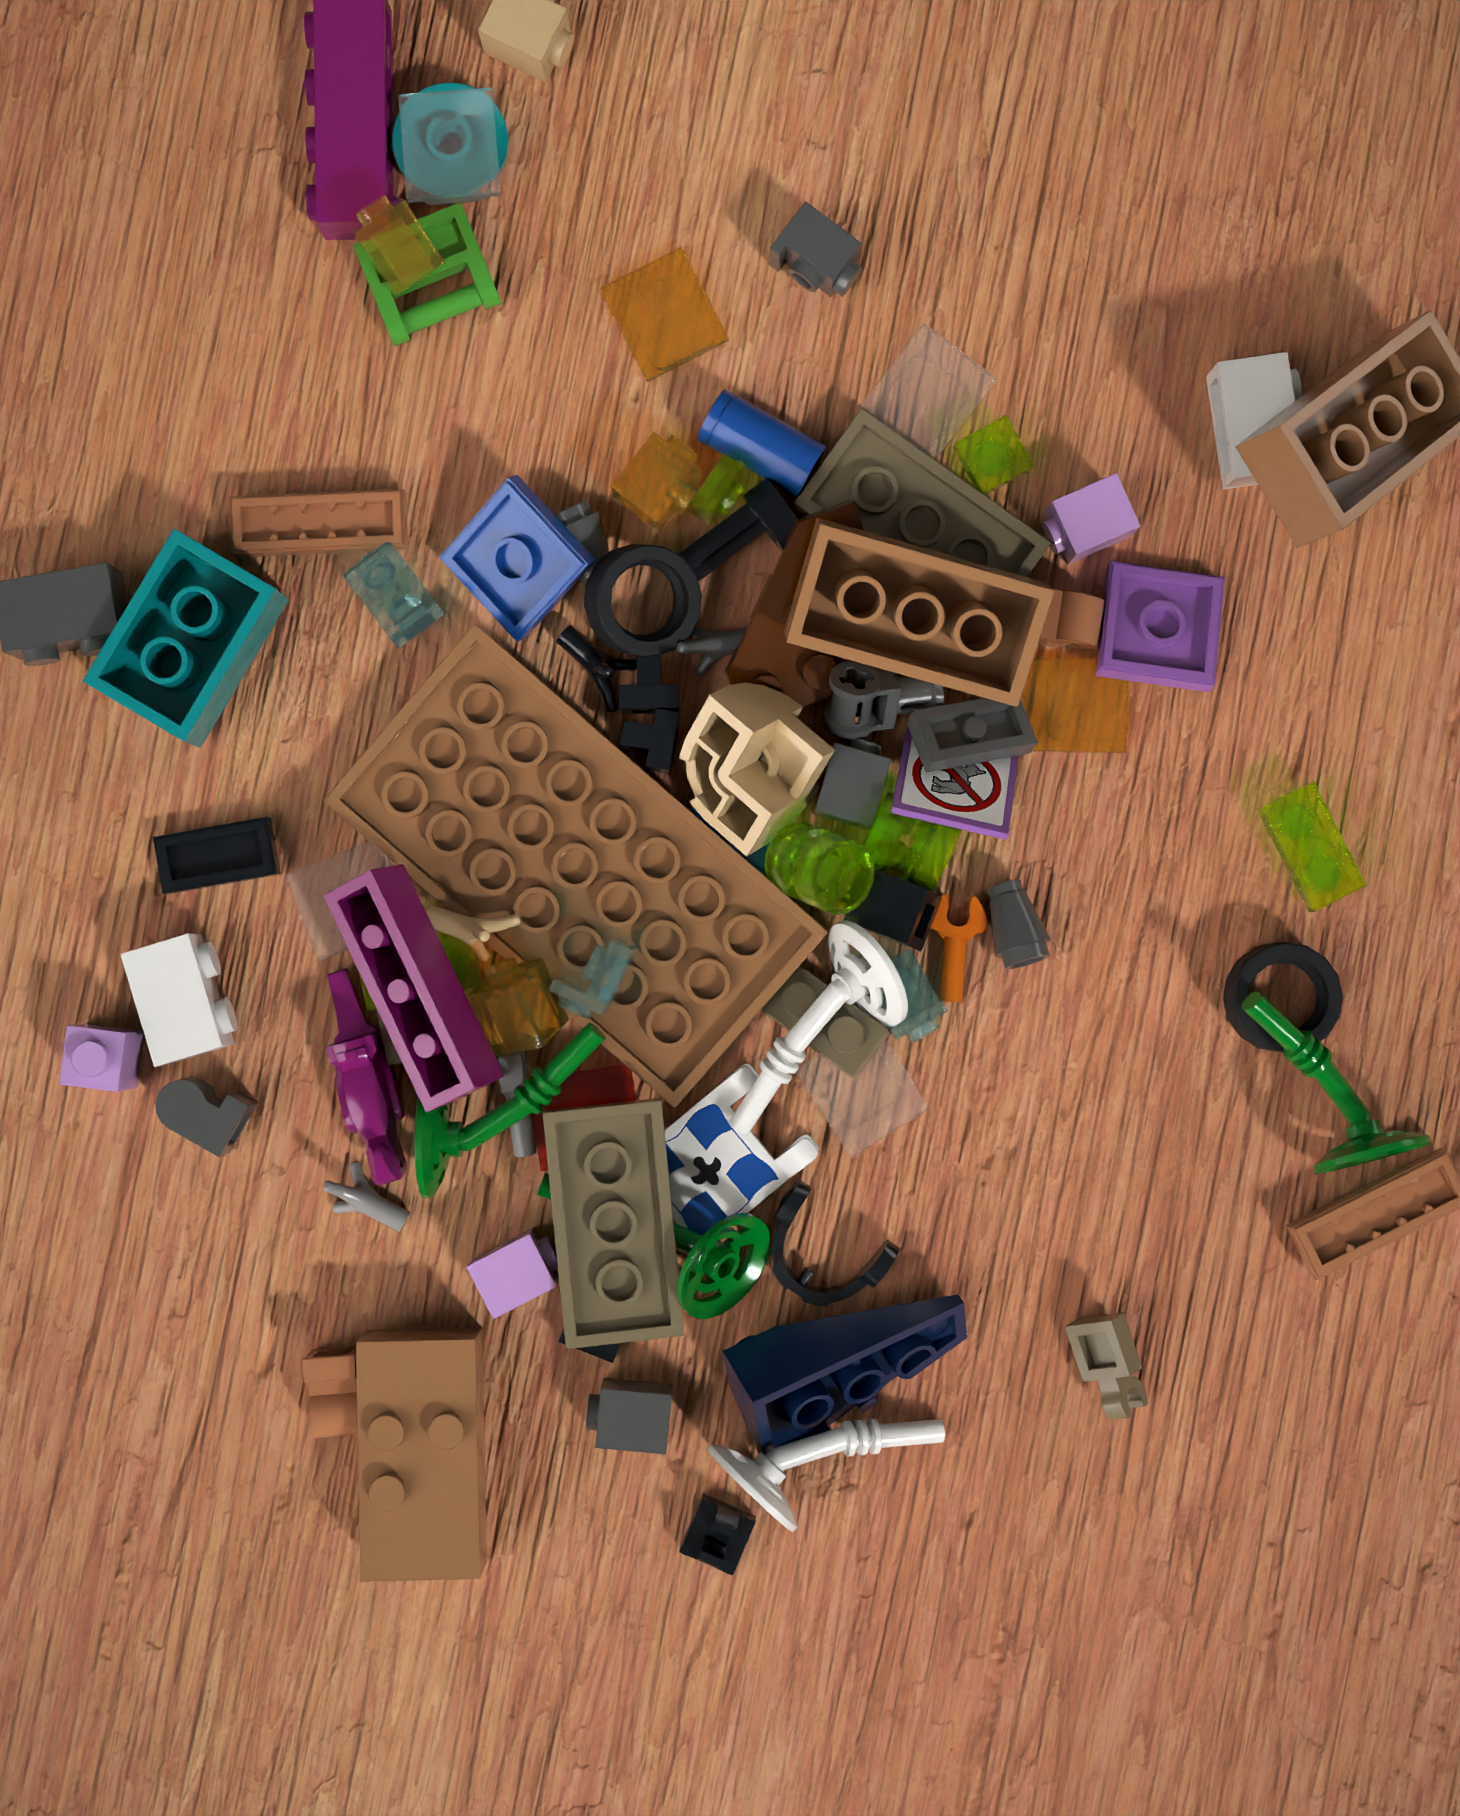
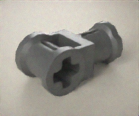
(874, 698)

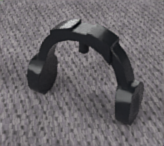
(870, 1274)

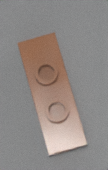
(317, 522)
(1377, 1213)

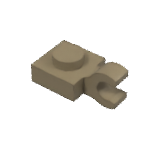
(1109, 1355)

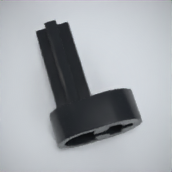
(762, 513)

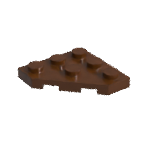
(763, 651)

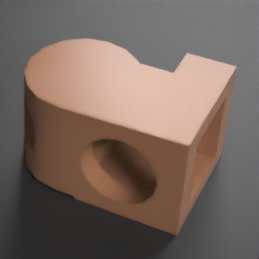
(1073, 621)
(332, 1391)

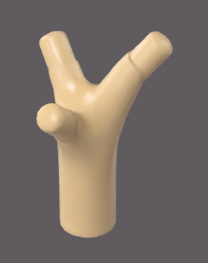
(470, 929)

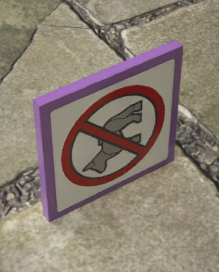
(959, 797)

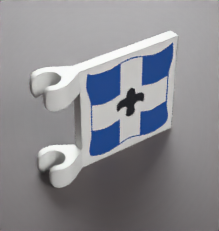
(717, 1168)

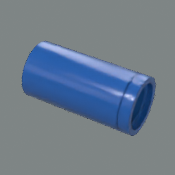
(761, 442)

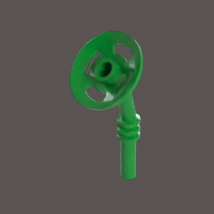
(1365, 1136)
(440, 1138)
(715, 1259)

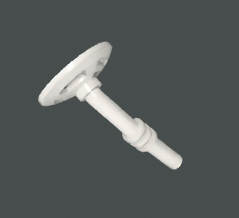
(849, 985)
(765, 1473)

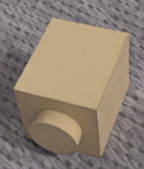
(527, 35)

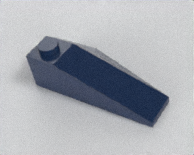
(817, 1370)

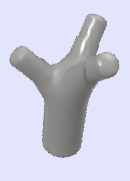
(366, 1200)

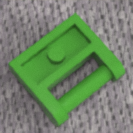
(459, 249)

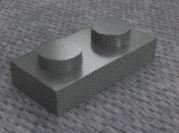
(970, 733)

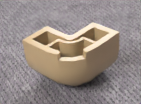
(752, 763)

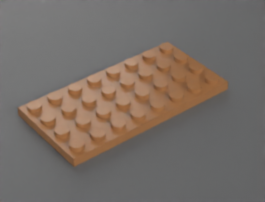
(532, 812)

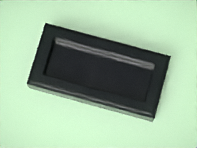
(216, 855)

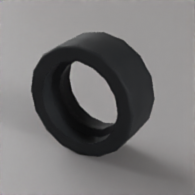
(685, 600)
(1318, 969)

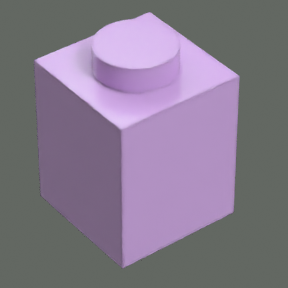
(1090, 519)
(101, 1057)
(515, 1271)

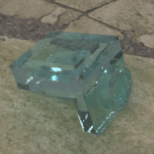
(605, 971)
(921, 998)

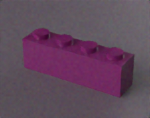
(352, 111)
(413, 986)

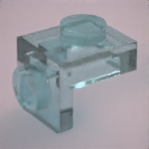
(393, 594)

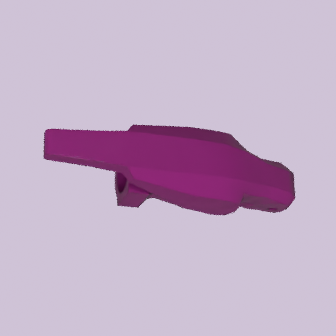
(366, 1083)

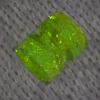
(924, 858)
(820, 867)

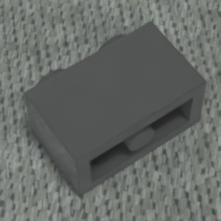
(60, 612)

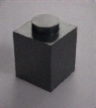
(897, 910)

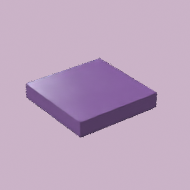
(1160, 626)

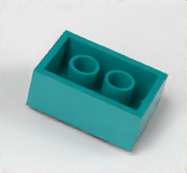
(186, 639)

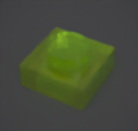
(993, 456)
(719, 491)

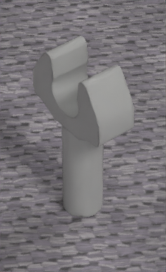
(515, 1071)

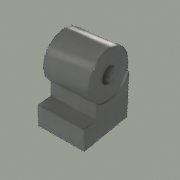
(198, 1115)

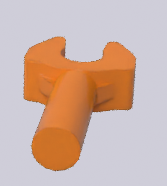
(955, 944)

